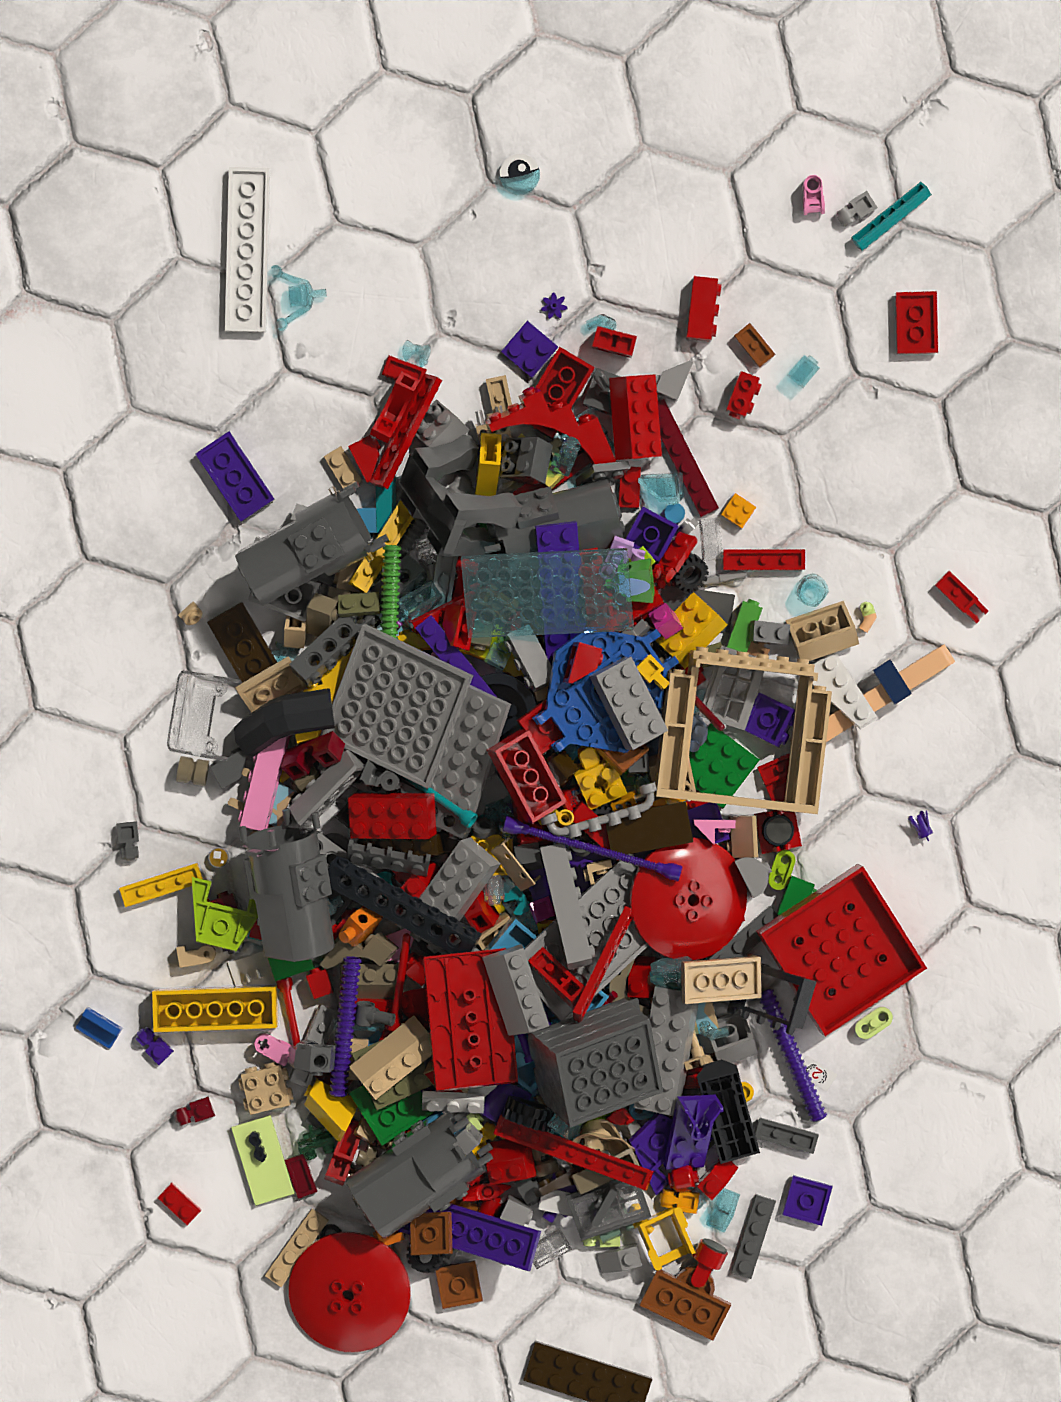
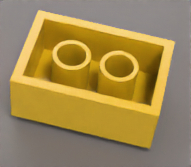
(699, 629)

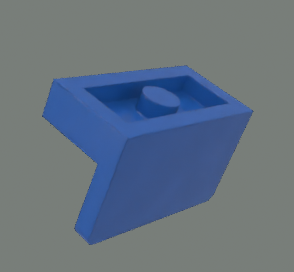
(99, 1027)

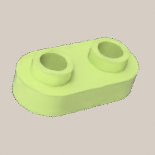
(874, 1024)

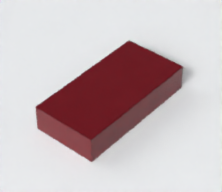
(301, 1175)

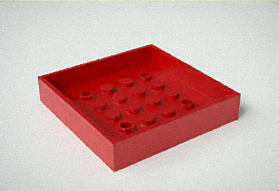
(843, 948)

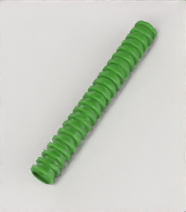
(390, 590)

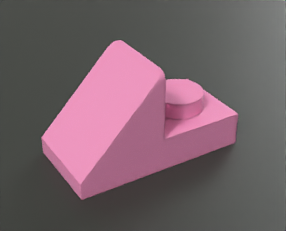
(707, 827)

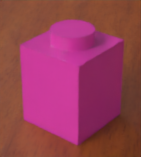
(665, 621)

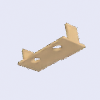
(513, 867)

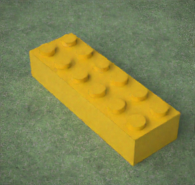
(215, 1008)

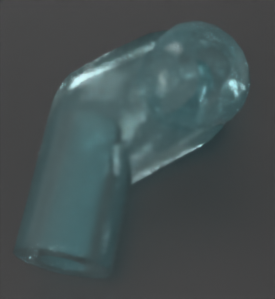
(602, 321)

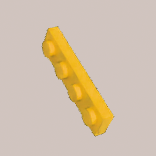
(159, 885)

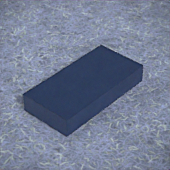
(892, 681)

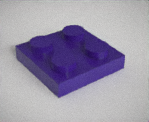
(529, 349)
(807, 1200)

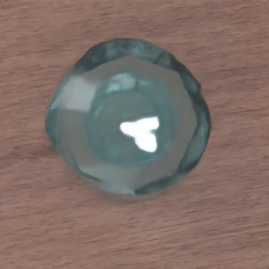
(811, 590)

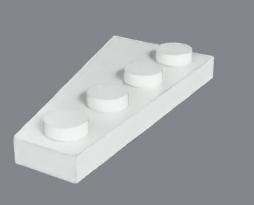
(845, 692)

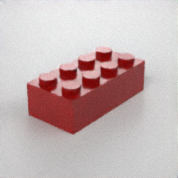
(562, 381)
(635, 417)
(526, 775)
(392, 815)

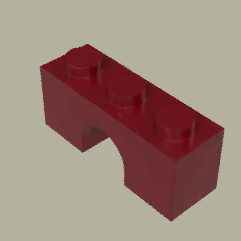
(325, 749)

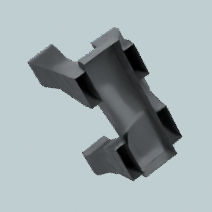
(449, 514)

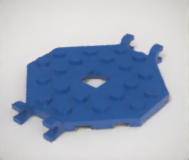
(577, 707)

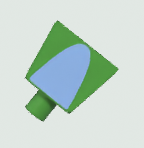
(641, 581)

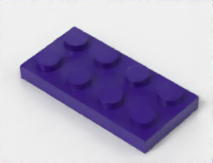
(235, 476)

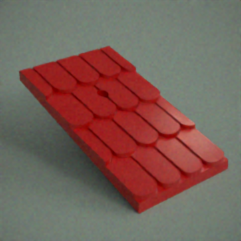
(464, 1009)

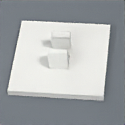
(252, 971)

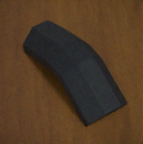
(284, 717)
(732, 1127)

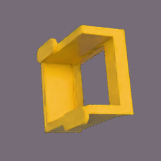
(680, 1224)

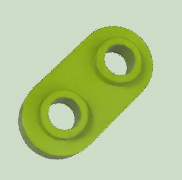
(781, 869)

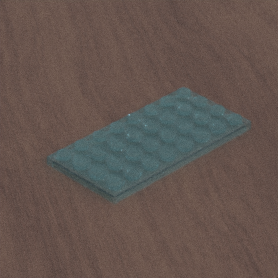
(547, 593)

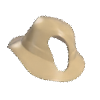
(603, 1136)

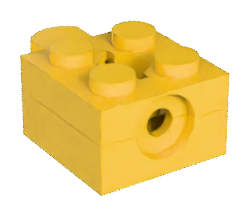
(597, 778)

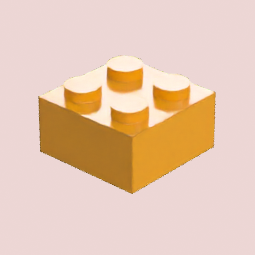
(738, 510)

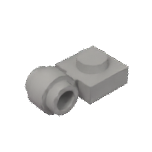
(861, 206)

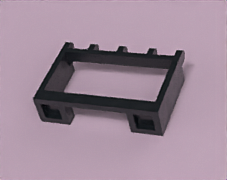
(800, 1005)

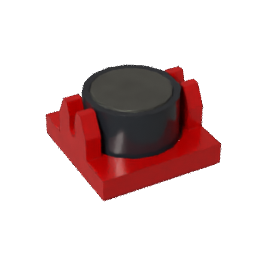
(779, 831)

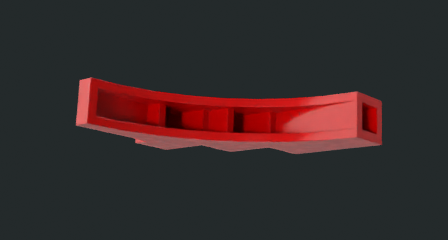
(560, 417)

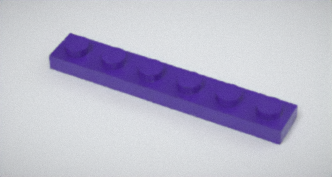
(439, 643)

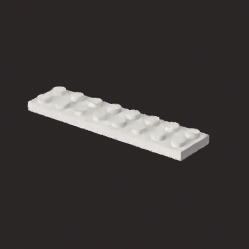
(247, 249)

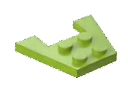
(220, 924)

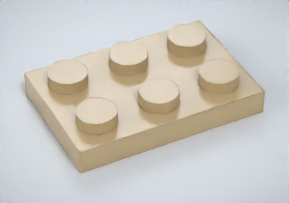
(270, 684)

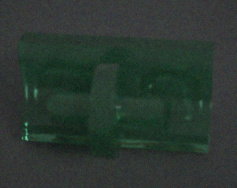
(313, 1140)

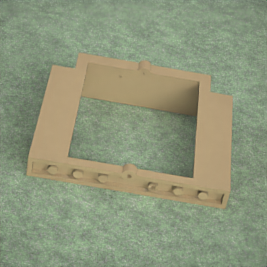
(807, 740)

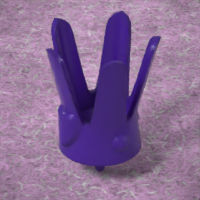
(923, 828)

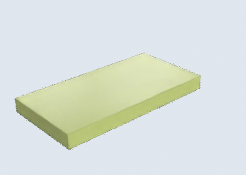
(269, 1178)

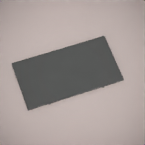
(720, 602)

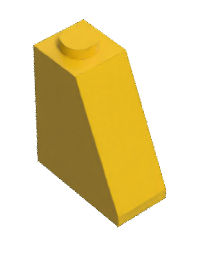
(488, 464)
(331, 1111)

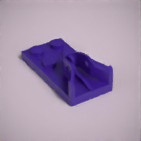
(691, 1130)

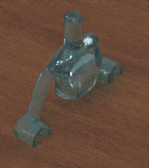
(299, 295)

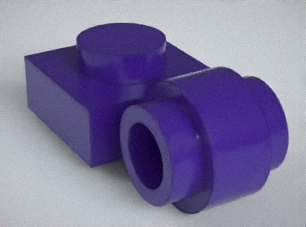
(157, 1049)

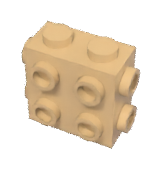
(265, 1088)

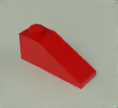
(557, 977)

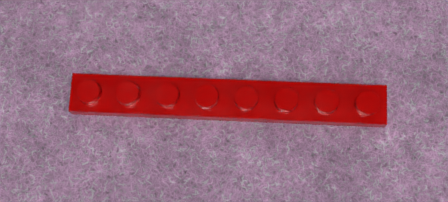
(575, 1153)

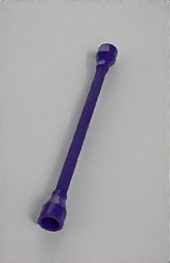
(515, 826)

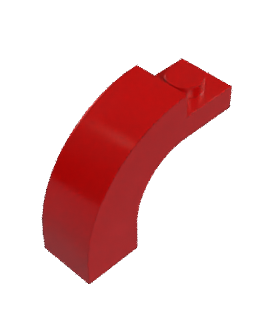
(395, 407)

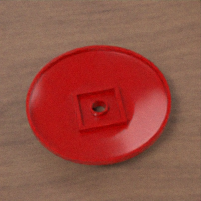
(662, 904)
(353, 1264)

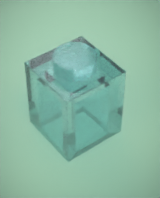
(804, 370)

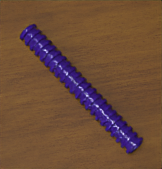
(345, 1025)
(793, 1059)

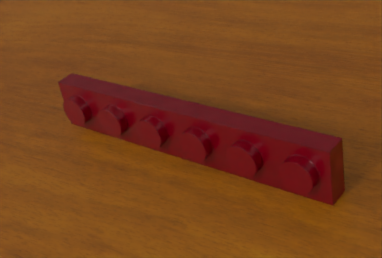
(685, 462)

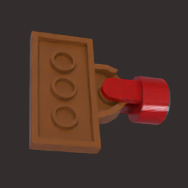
(689, 1295)

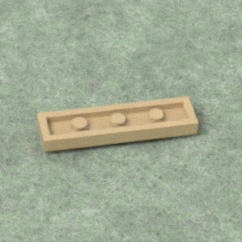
(302, 1238)

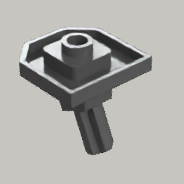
(599, 392)

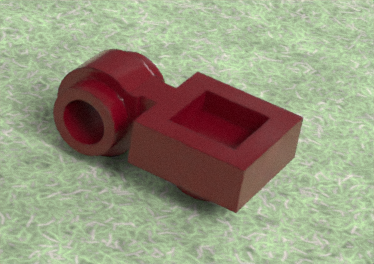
(200, 1109)

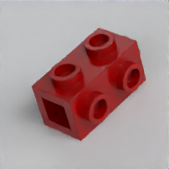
(742, 395)

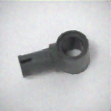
(367, 1015)

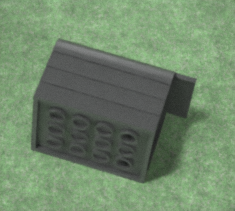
(596, 1062)

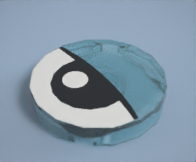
(519, 174)

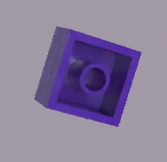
(652, 532)

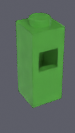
(741, 630)

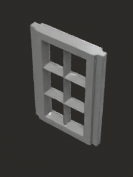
(746, 703)

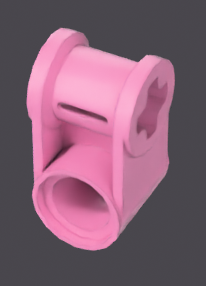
(813, 197)
(275, 1051)

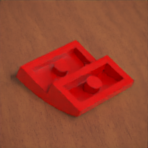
(775, 777)

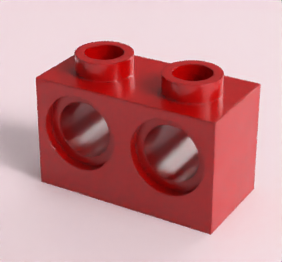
(614, 342)

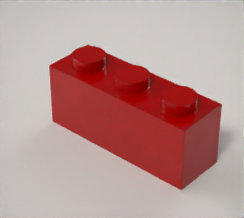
(703, 308)

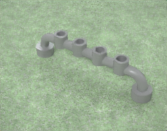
(595, 823)

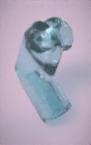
(712, 1033)

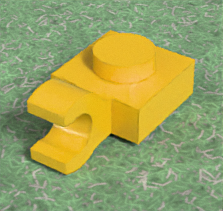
(650, 670)

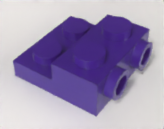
(770, 720)

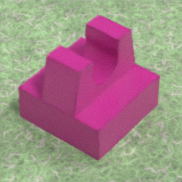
(542, 909)

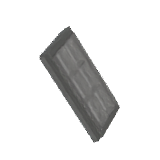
(625, 1209)

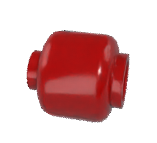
(683, 1179)

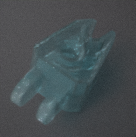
(667, 972)

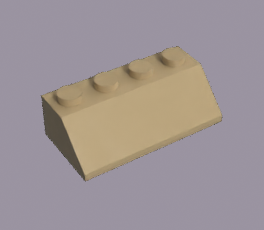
(393, 1057)

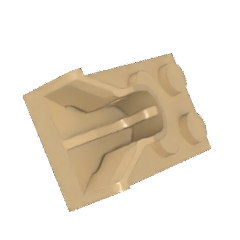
(721, 979)

